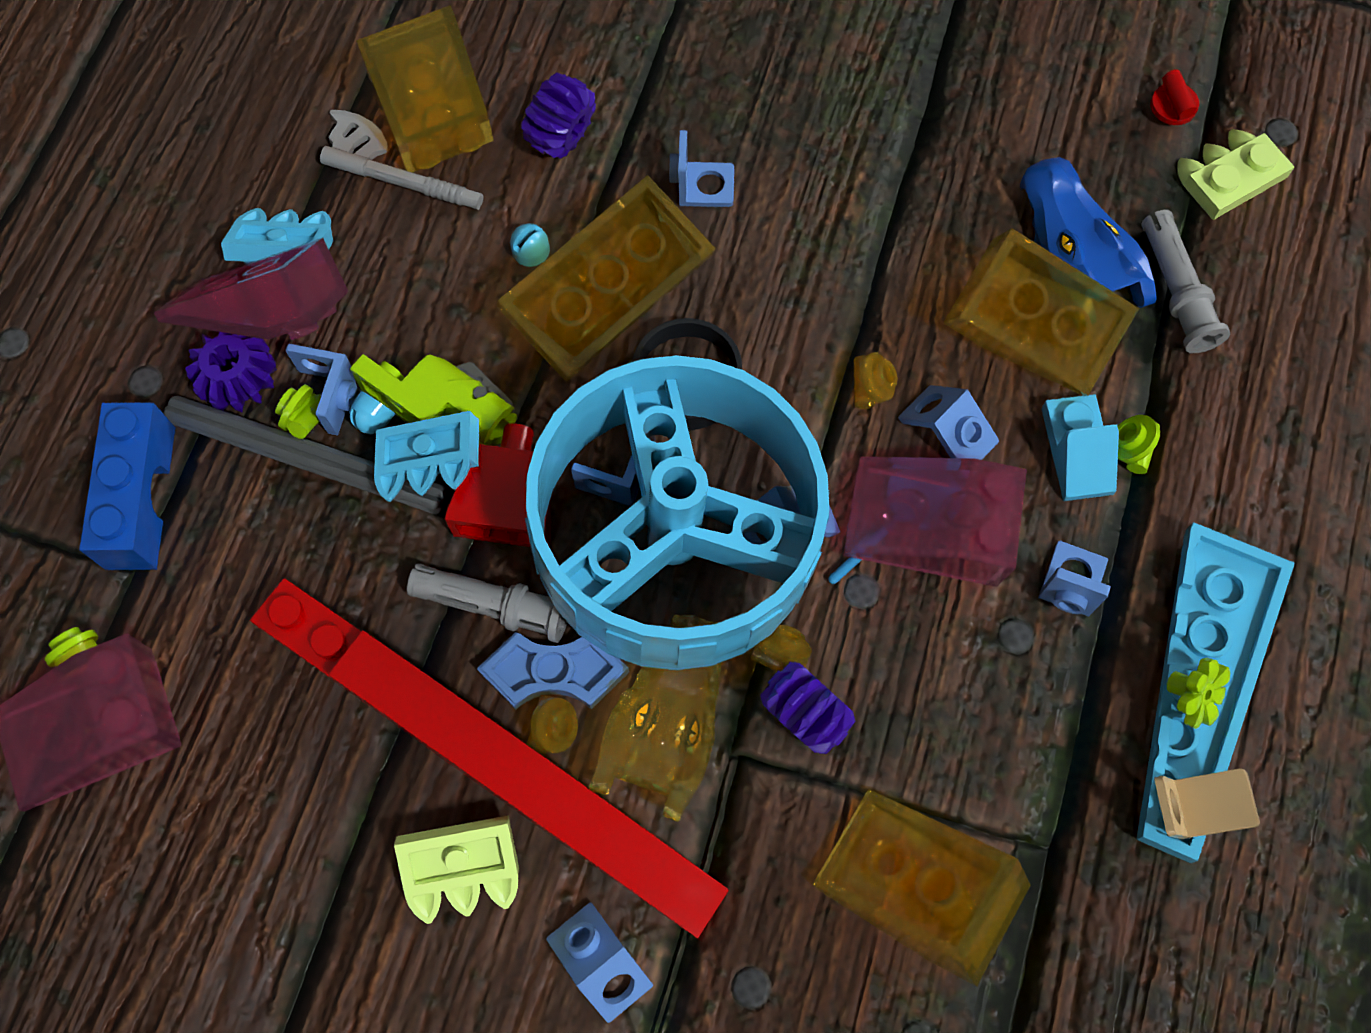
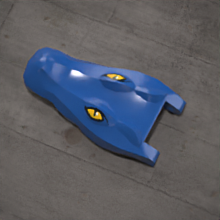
(1083, 233)

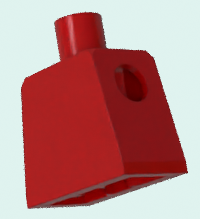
(493, 495)

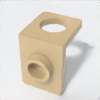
(1207, 804)

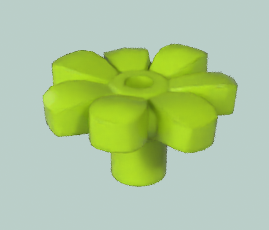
(1200, 692)

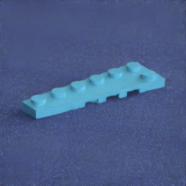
(1223, 612)

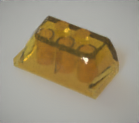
(606, 278)

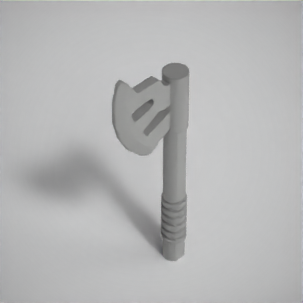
(361, 163)

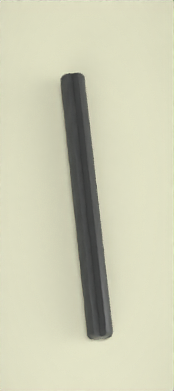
(293, 451)

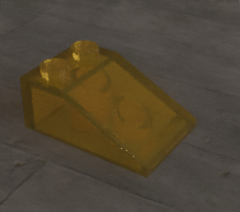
(426, 89)
(1041, 313)
(925, 884)

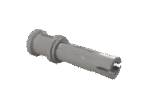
(1190, 299)
(512, 605)

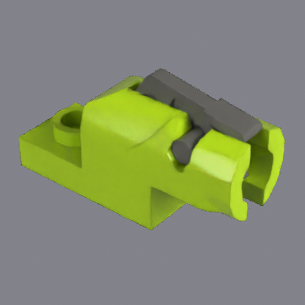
(437, 390)

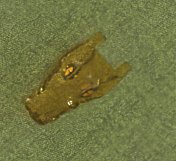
(662, 731)

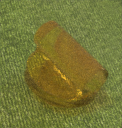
(873, 380)
(782, 647)
(552, 725)

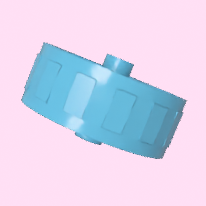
(675, 494)

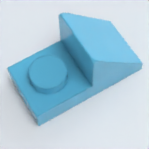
(1082, 447)

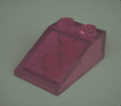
(264, 296)
(938, 516)
(86, 721)

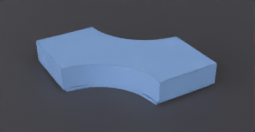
(528, 669)

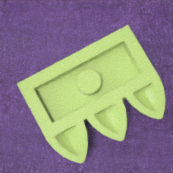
(1233, 174)
(457, 862)

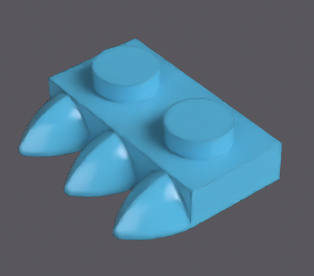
(257, 238)
(423, 450)

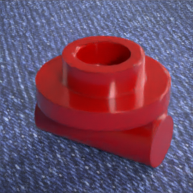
(1174, 100)

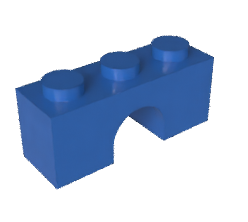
(119, 512)

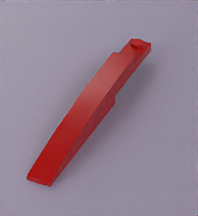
(492, 757)

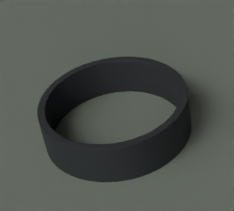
(689, 328)

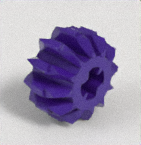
(558, 115)
(231, 370)
(807, 708)

